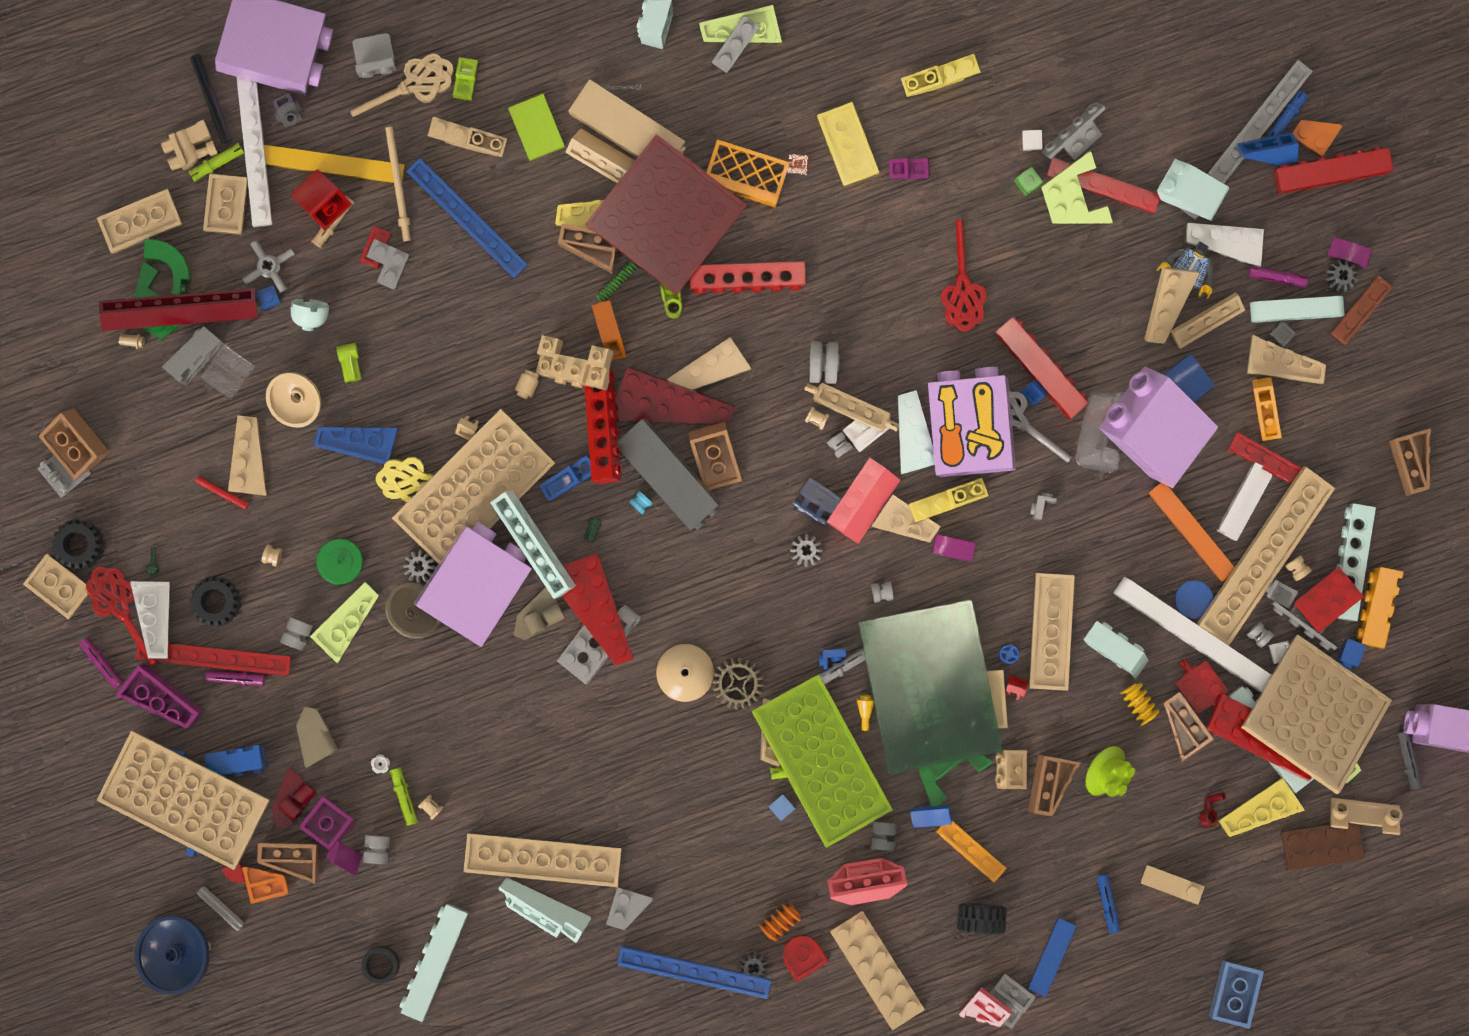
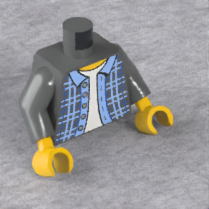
(1193, 260)

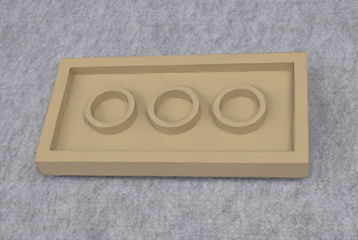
(139, 221)

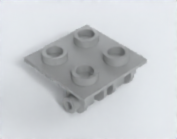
(58, 476)

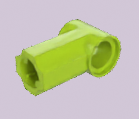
(348, 357)

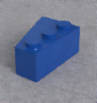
(238, 761)

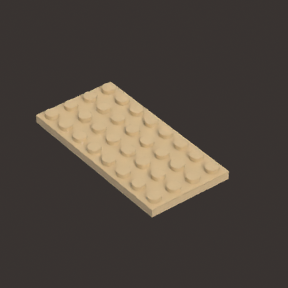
(461, 492)
(183, 800)

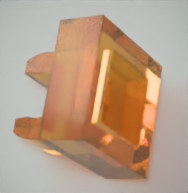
(798, 164)

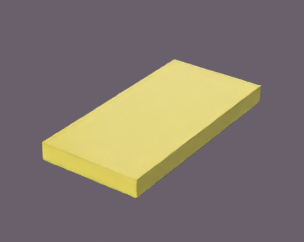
(848, 144)

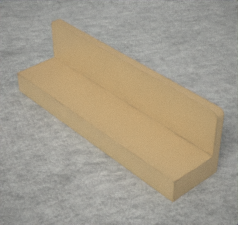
(599, 155)

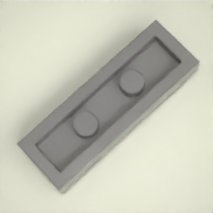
(735, 44)

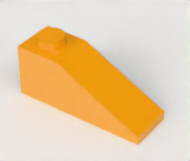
(1266, 409)

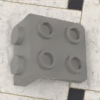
(374, 55)

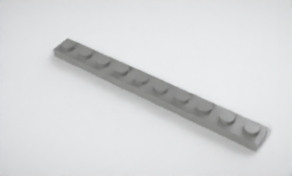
(1259, 122)

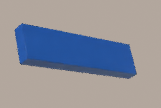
(1051, 957)

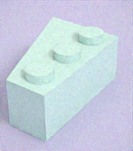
(1117, 648)

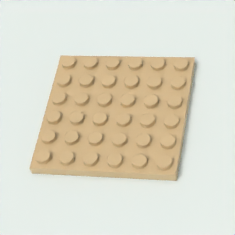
(1316, 714)

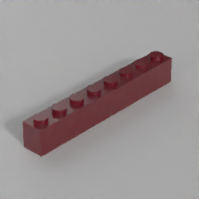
(177, 309)

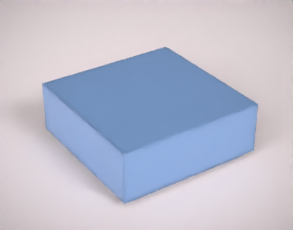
(781, 807)

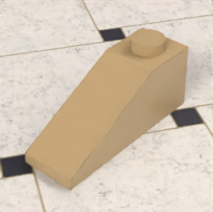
(1172, 884)

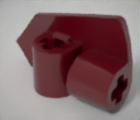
(291, 799)

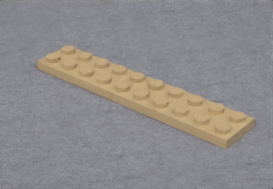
(1266, 555)

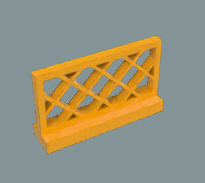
(745, 190)

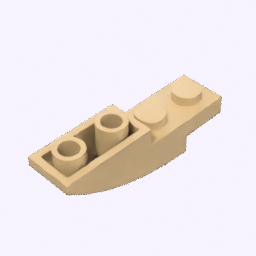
(467, 137)

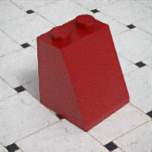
(321, 199)

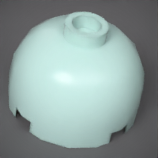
(309, 314)

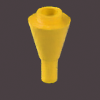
(865, 706)

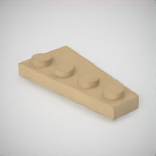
(1169, 300)
(712, 367)

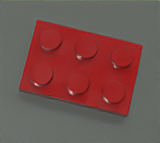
(1328, 600)

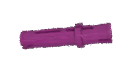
(1286, 278)
(86, 645)
(235, 678)

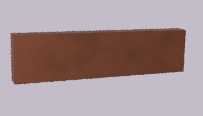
(1361, 310)

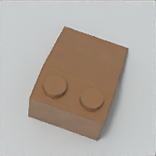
(714, 456)

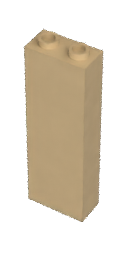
(619, 120)

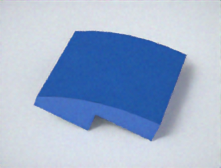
(1190, 377)

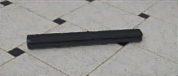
(210, 98)

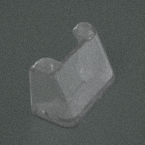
(1092, 443)

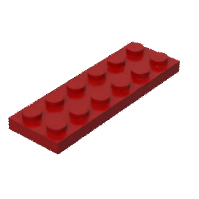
(1227, 723)

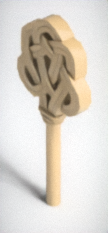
(405, 89)

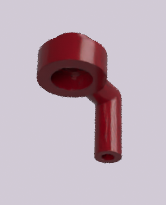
(1208, 816)

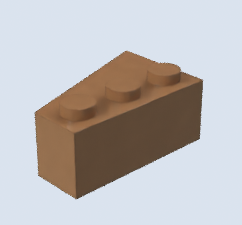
(588, 245)
(1412, 461)
(1186, 725)
(1050, 783)
(292, 858)

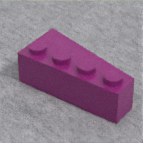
(158, 696)

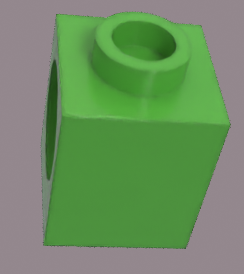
(1028, 181)

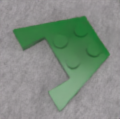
(146, 279)
(932, 773)

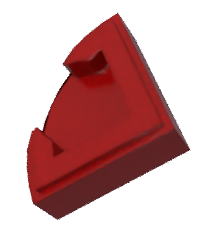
(234, 875)

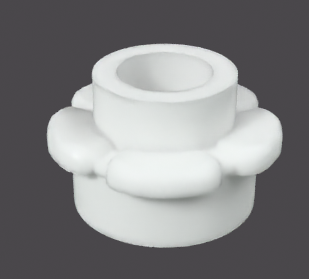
(375, 764)

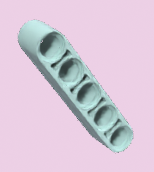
(1297, 309)

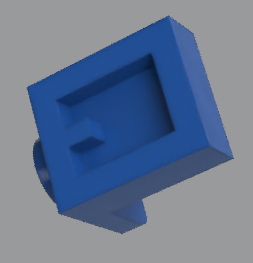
(835, 655)

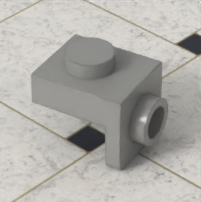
(1038, 507)
(1282, 594)

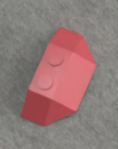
(867, 881)

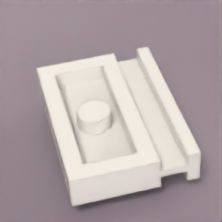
(861, 434)

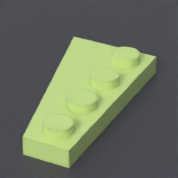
(720, 29)

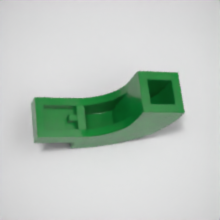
(163, 252)

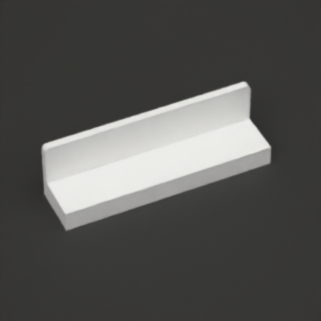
(1244, 502)

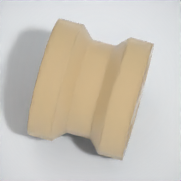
(272, 555)

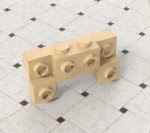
(577, 371)

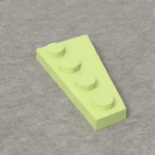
(343, 624)

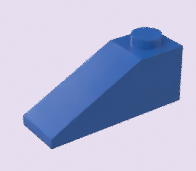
(1274, 149)

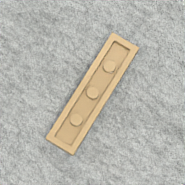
(1207, 320)

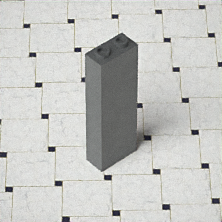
(668, 475)

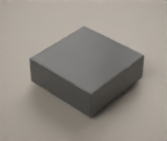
(1282, 334)

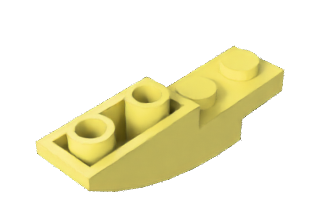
(940, 76)
(948, 500)

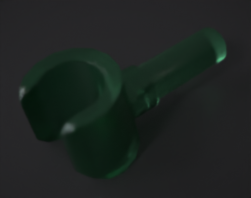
(153, 568)

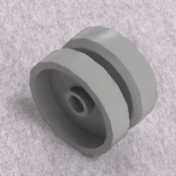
(824, 362)

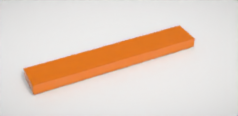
(1192, 531)

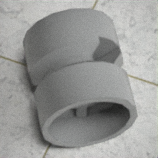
(296, 634)
(376, 849)

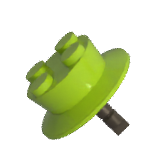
(1108, 772)

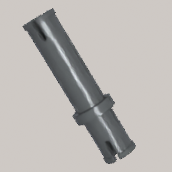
(1409, 761)

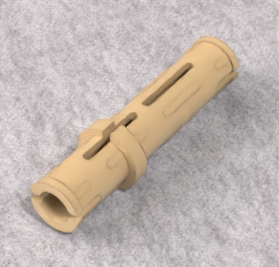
(319, 240)

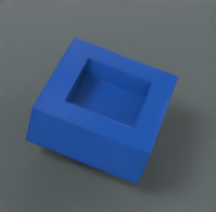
(268, 297)
(1034, 392)

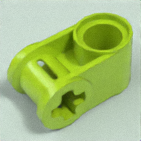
(671, 299)

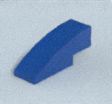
(567, 479)

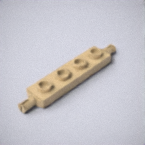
(852, 407)

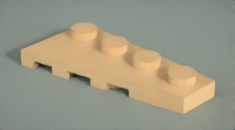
(1277, 362)
(247, 465)

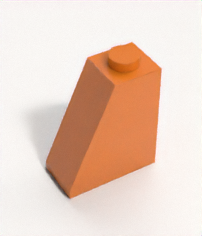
(608, 329)

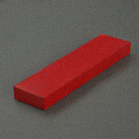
(1268, 459)

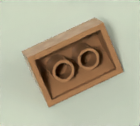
(73, 443)

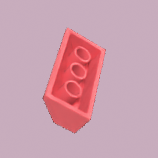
(863, 500)

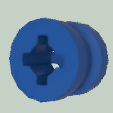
(1011, 655)

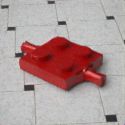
(1200, 685)

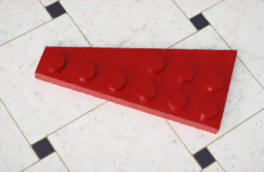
(595, 607)

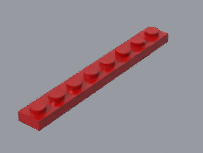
(224, 659)

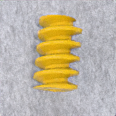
(1140, 703)

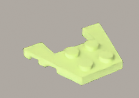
(1066, 199)

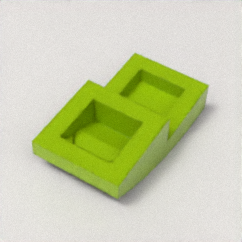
(465, 78)

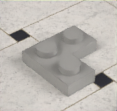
(392, 260)

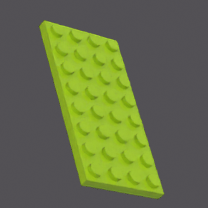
(822, 761)

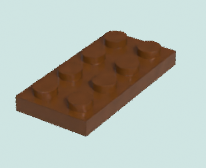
(1321, 845)

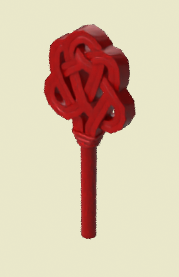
(970, 316)
(101, 594)

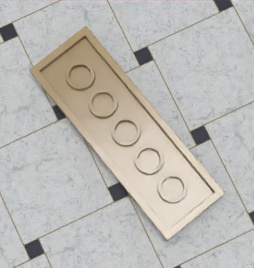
(1051, 631)
(877, 970)

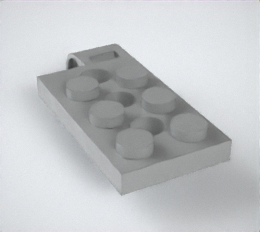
(596, 656)

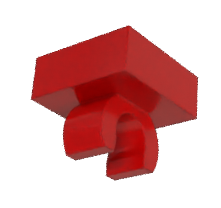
(1017, 686)

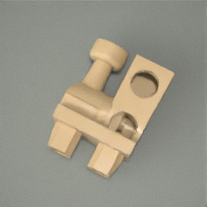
(184, 145)

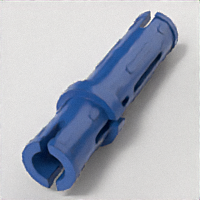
(1291, 110)
(1112, 926)

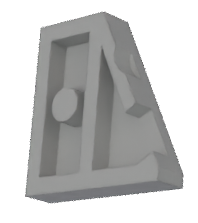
(626, 908)

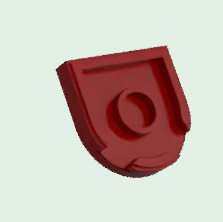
(803, 956)

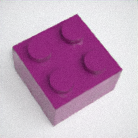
(327, 823)

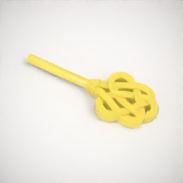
(391, 473)

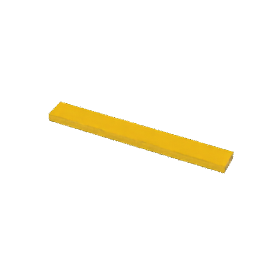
(330, 164)

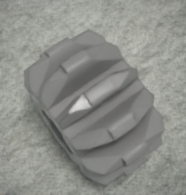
(812, 549)
(412, 568)

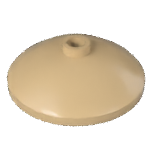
(287, 406)
(699, 677)

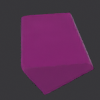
(344, 857)

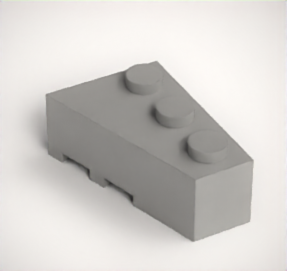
(193, 355)

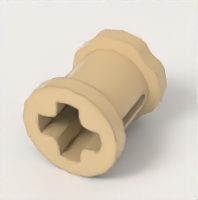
(817, 418)
(431, 807)

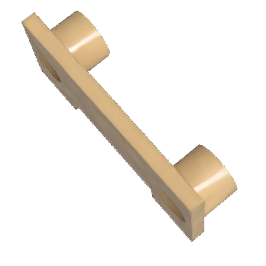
(1365, 814)

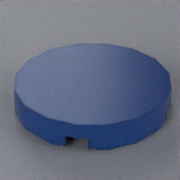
(1193, 599)

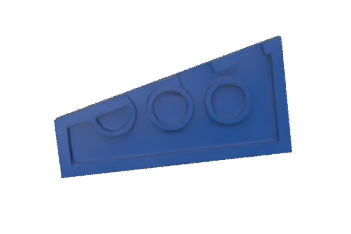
(364, 443)

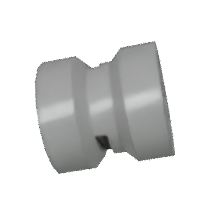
(843, 448)
(882, 591)
(1260, 634)

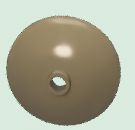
(400, 603)

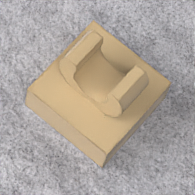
(466, 429)

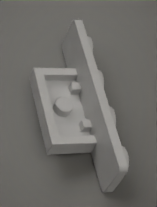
(1078, 135)
(1297, 619)

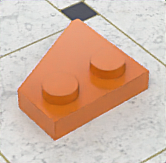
(1316, 135)
(264, 884)

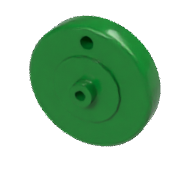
(339, 561)

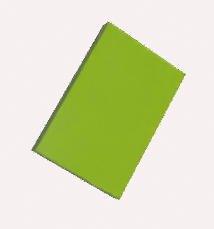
(536, 127)

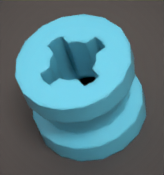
(640, 502)

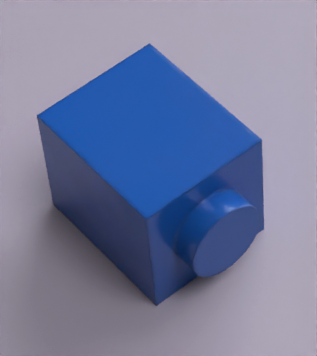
(1351, 653)

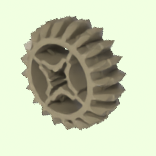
(723, 692)

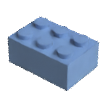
(1236, 994)

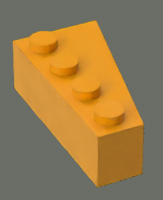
(1378, 606)

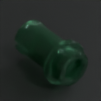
(592, 529)

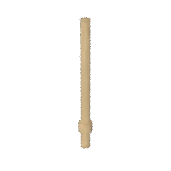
(403, 222)

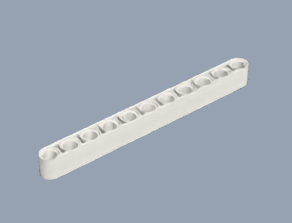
(1192, 634)

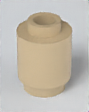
(527, 384)

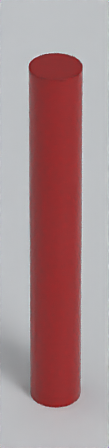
(221, 492)

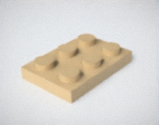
(225, 204)
(57, 586)

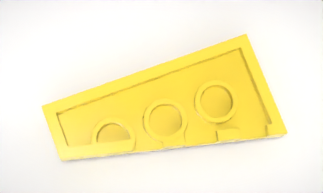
(1267, 806)

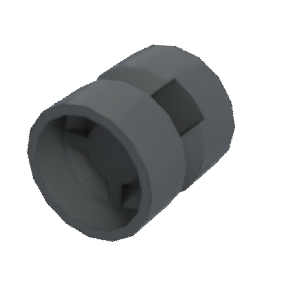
(884, 836)

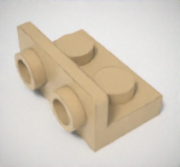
(1011, 769)

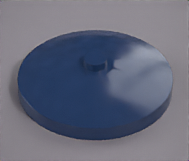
(172, 955)

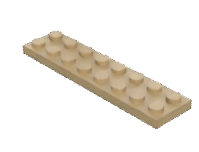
(542, 860)

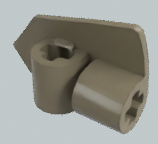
(538, 615)
(314, 737)

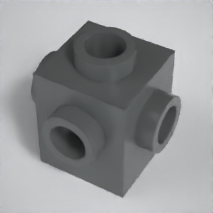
(287, 110)

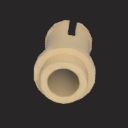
(132, 340)

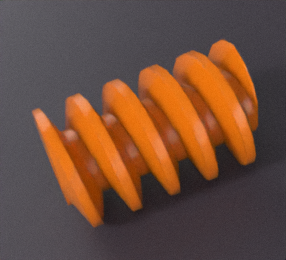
(780, 921)

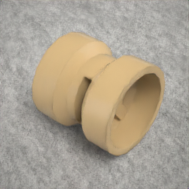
(1298, 568)

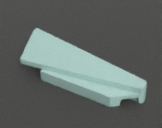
(544, 911)

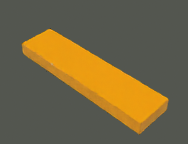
(972, 850)

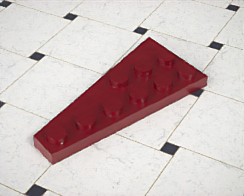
(664, 401)

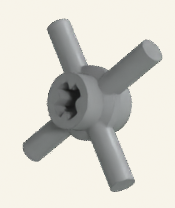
(263, 260)

